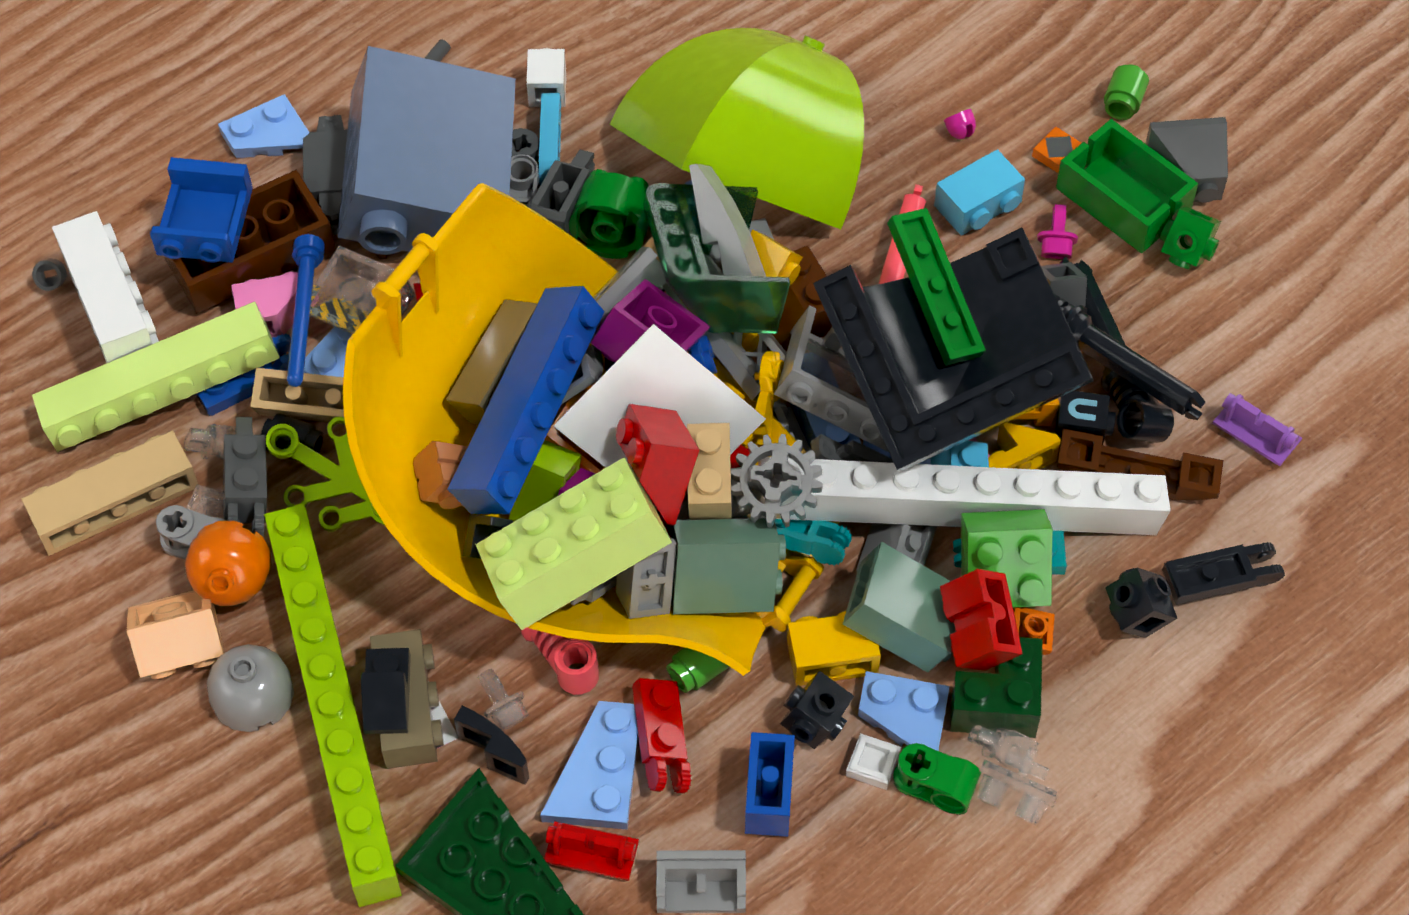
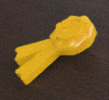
(768, 378)

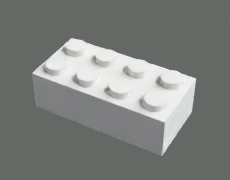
(104, 289)

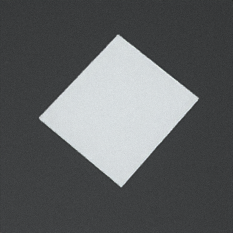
(658, 376)

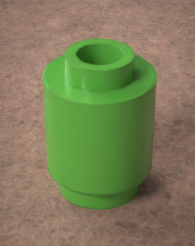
(1125, 91)
(693, 669)

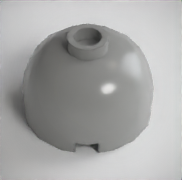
(249, 688)

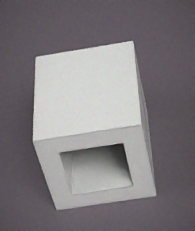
(545, 74)

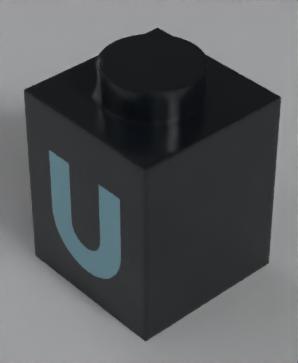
(1085, 414)

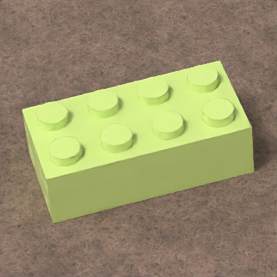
(572, 544)

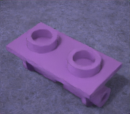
(1256, 429)

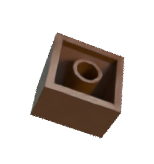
(800, 296)

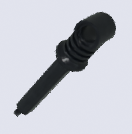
(1130, 364)
(1139, 413)

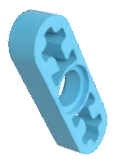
(549, 132)

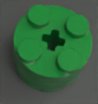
(610, 214)

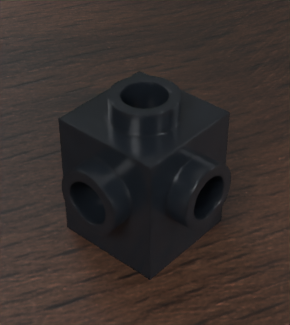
(1141, 602)
(816, 710)

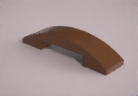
(1187, 479)

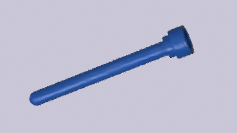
(308, 254)

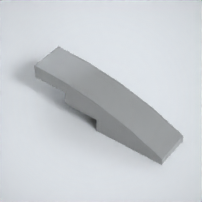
(723, 224)

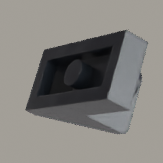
(386, 691)

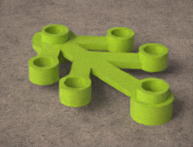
(342, 478)

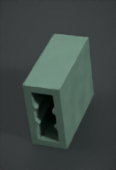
(726, 566)
(900, 608)

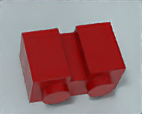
(982, 620)

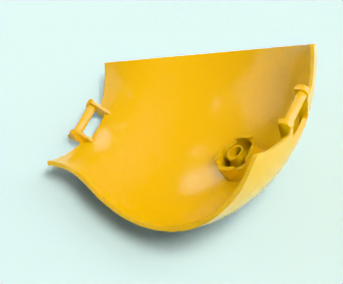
(398, 405)

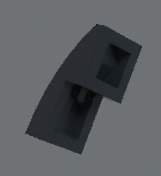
(499, 749)

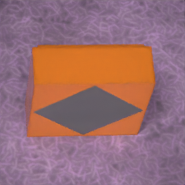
(1054, 148)

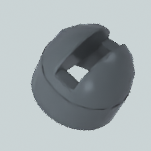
(52, 282)

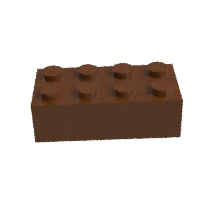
(273, 220)

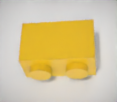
(829, 648)

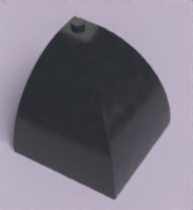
(900, 371)

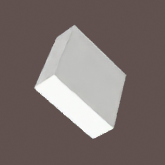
(873, 761)

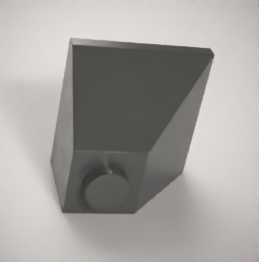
(1196, 149)

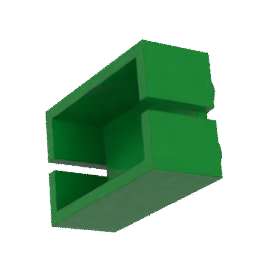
(1125, 185)

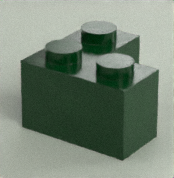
(1001, 699)

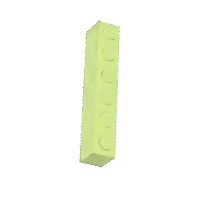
(155, 377)

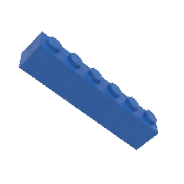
(526, 401)

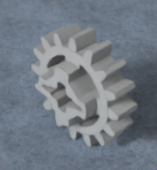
(792, 485)

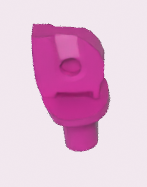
(1057, 242)

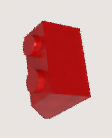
(659, 454)

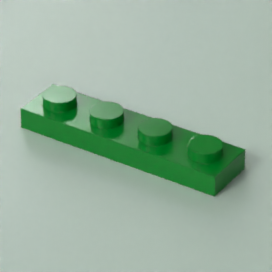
(936, 286)

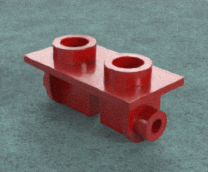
(590, 850)

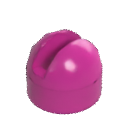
(961, 124)

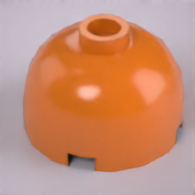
(227, 563)

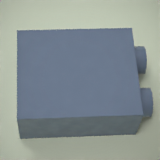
(420, 146)

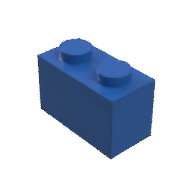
(769, 784)

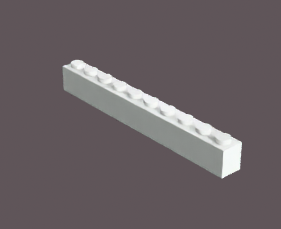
(942, 492)

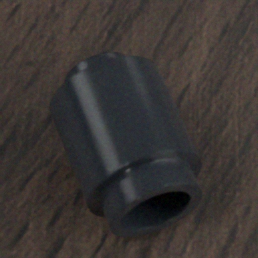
(306, 431)

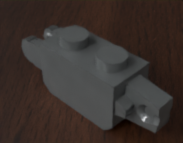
(324, 165)
(561, 189)
(245, 476)

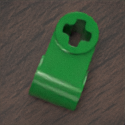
(941, 780)

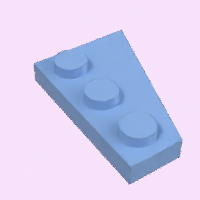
(599, 773)

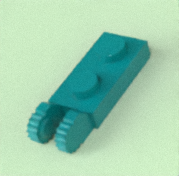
(820, 538)

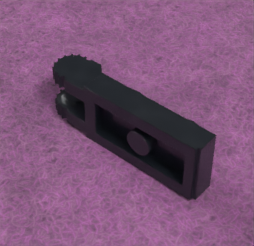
(1220, 572)

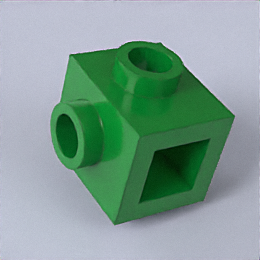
(1201, 230)

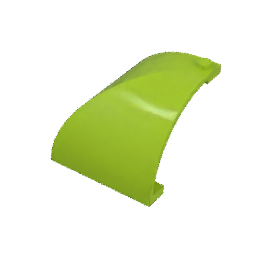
(757, 114)

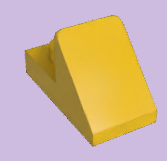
(1024, 448)

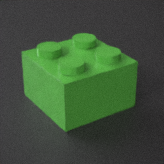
(1013, 545)

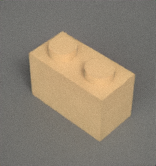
(711, 478)

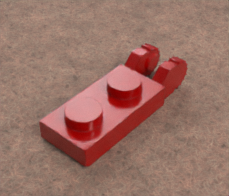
(661, 733)

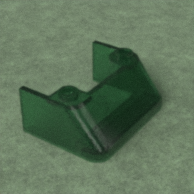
(720, 301)

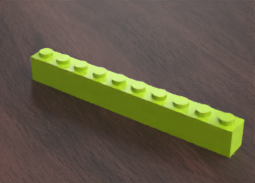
(332, 708)

